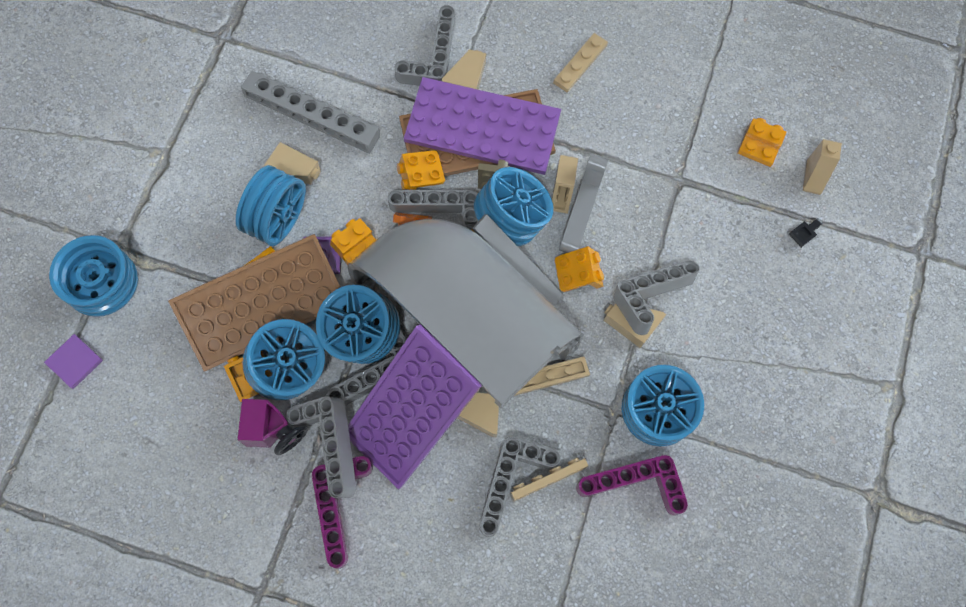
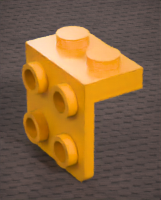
(420, 170)
(579, 269)

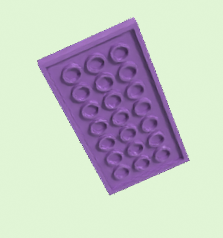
(482, 125)
(411, 406)

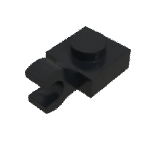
(805, 232)

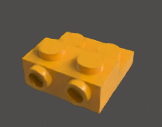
(762, 141)
(352, 240)
(236, 375)

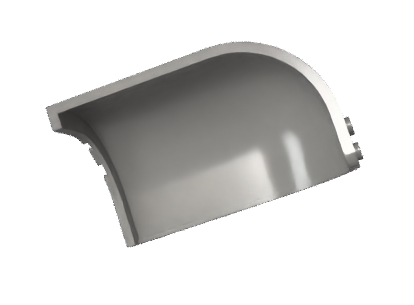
(469, 302)

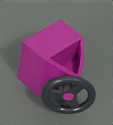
(264, 424)

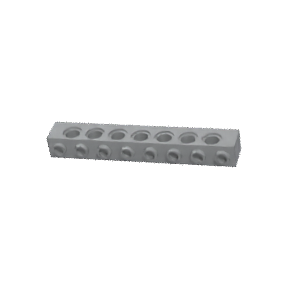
(253, 89)

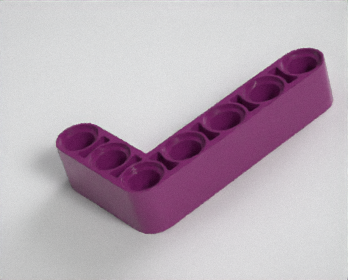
(636, 477)
(332, 505)

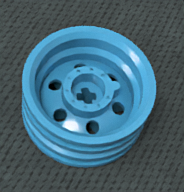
(515, 203)
(270, 205)
(76, 268)
(332, 313)
(265, 339)
(655, 432)

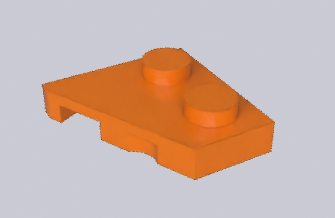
(402, 218)

